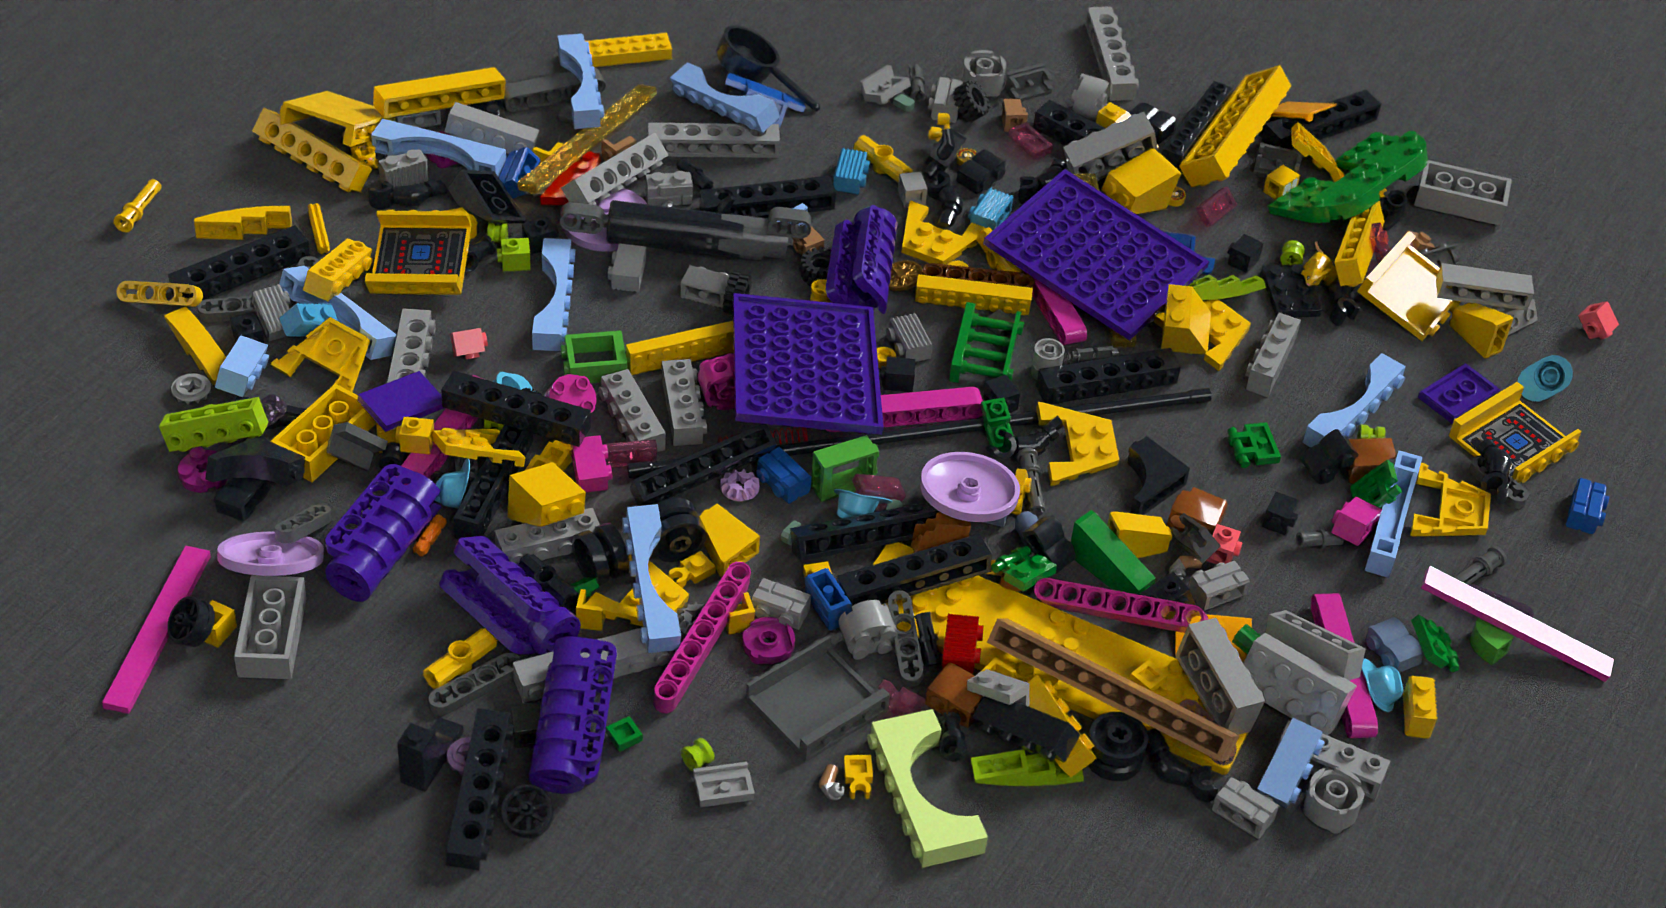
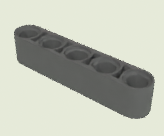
(544, 91)

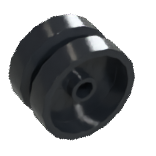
(680, 530)
(601, 553)
(1118, 746)

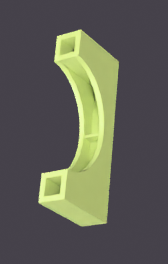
(934, 833)

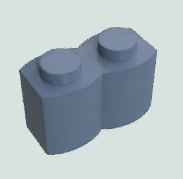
(1394, 644)

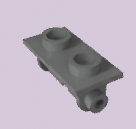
(1442, 254)
(1083, 355)

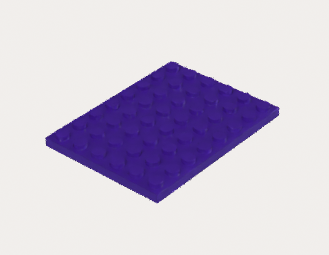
(1095, 253)
(806, 364)

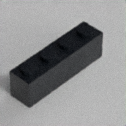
(1028, 727)

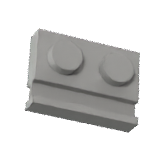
(723, 784)

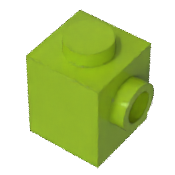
(514, 254)

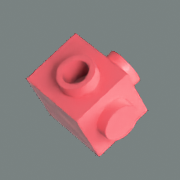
(1598, 320)
(468, 343)
(1229, 542)

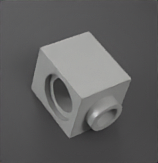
(912, 188)

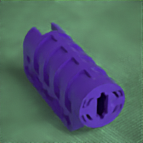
(862, 259)
(382, 531)
(506, 599)
(567, 715)

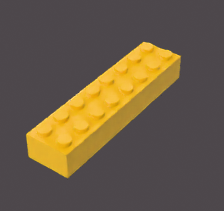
(1235, 126)

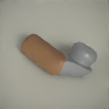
(1182, 564)
(828, 784)

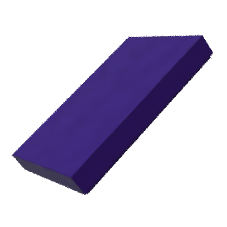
(1458, 392)
(401, 398)

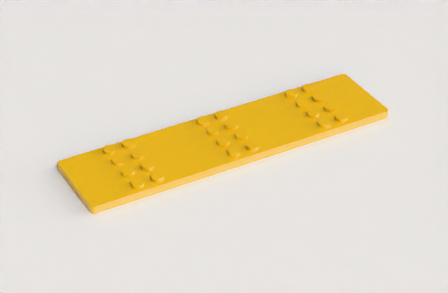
(1112, 651)

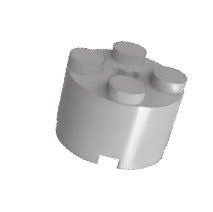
(986, 71)
(1090, 96)
(868, 629)
(1333, 799)

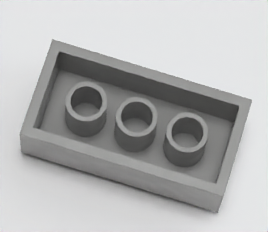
(1111, 147)
(1463, 192)
(270, 627)
(1219, 676)
(1298, 684)

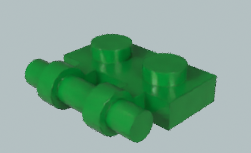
(1260, 442)
(1378, 482)
(1027, 571)
(1435, 643)

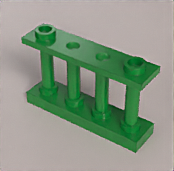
(967, 334)

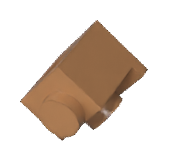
(1013, 114)
(811, 241)

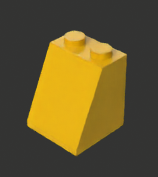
(1143, 183)
(1185, 321)
(544, 496)

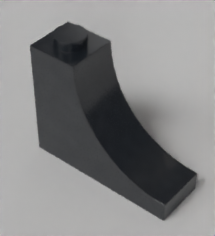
(256, 460)
(1159, 474)
(425, 751)

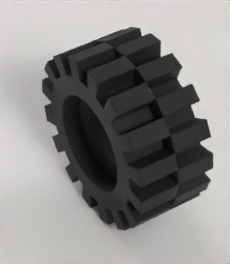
(971, 100)
(811, 261)
(739, 284)

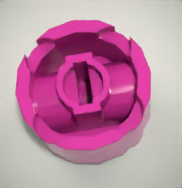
(717, 382)
(573, 390)

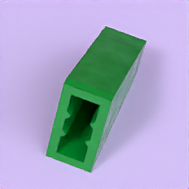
(1107, 556)

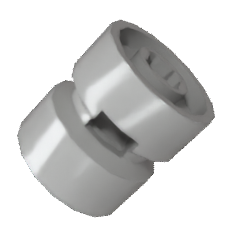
(1046, 354)

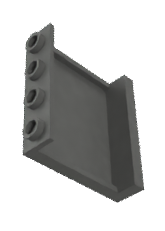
(815, 699)

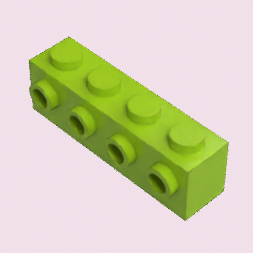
(213, 424)

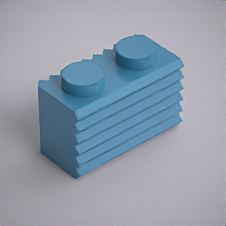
(850, 171)
(991, 209)
(305, 317)

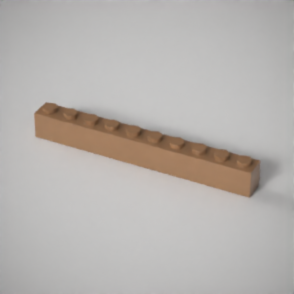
(1113, 689)

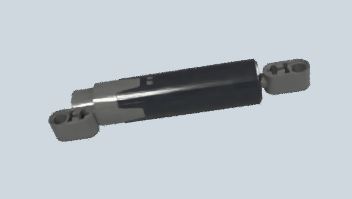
(690, 229)

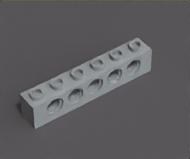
(1111, 52)
(716, 140)
(615, 171)
(412, 343)

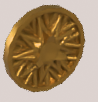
(904, 275)

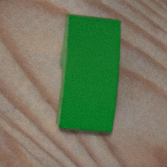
(996, 417)

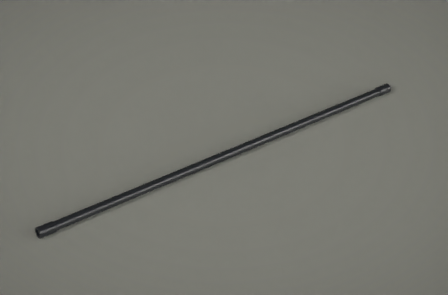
(1191, 397)

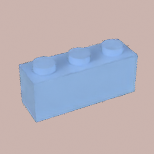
(242, 366)
(1291, 763)

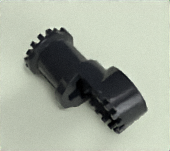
(480, 250)
(952, 736)

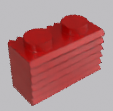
(961, 641)

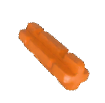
(429, 535)

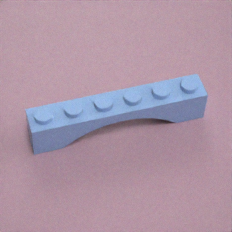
(586, 103)
(753, 111)
(398, 138)
(347, 312)
(549, 324)
(1381, 380)
(1393, 516)
(660, 622)

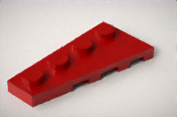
(554, 193)

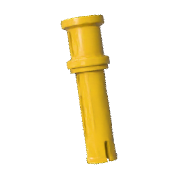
(134, 210)

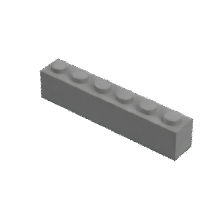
(631, 657)

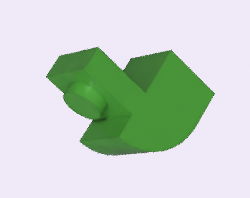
(1490, 641)

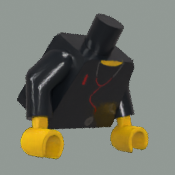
(945, 148)

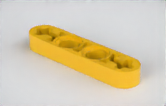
(159, 293)

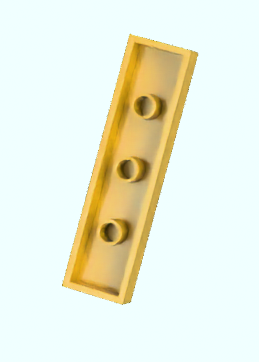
(630, 49)
(985, 295)
(690, 344)

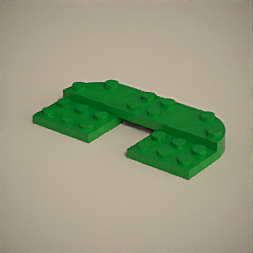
(1373, 167)

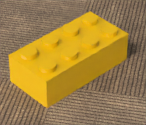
(312, 428)

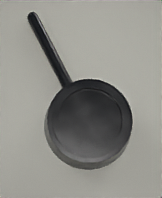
(755, 58)

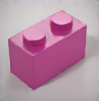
(590, 464)
(1355, 520)

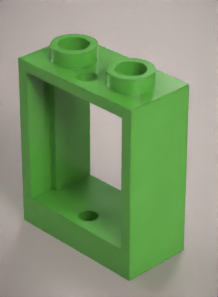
(594, 343)
(825, 459)

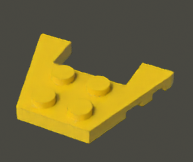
(1309, 145)
(933, 243)
(1225, 332)
(331, 347)
(1088, 439)
(474, 443)
(1461, 511)
(666, 588)

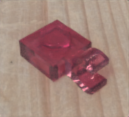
(904, 701)

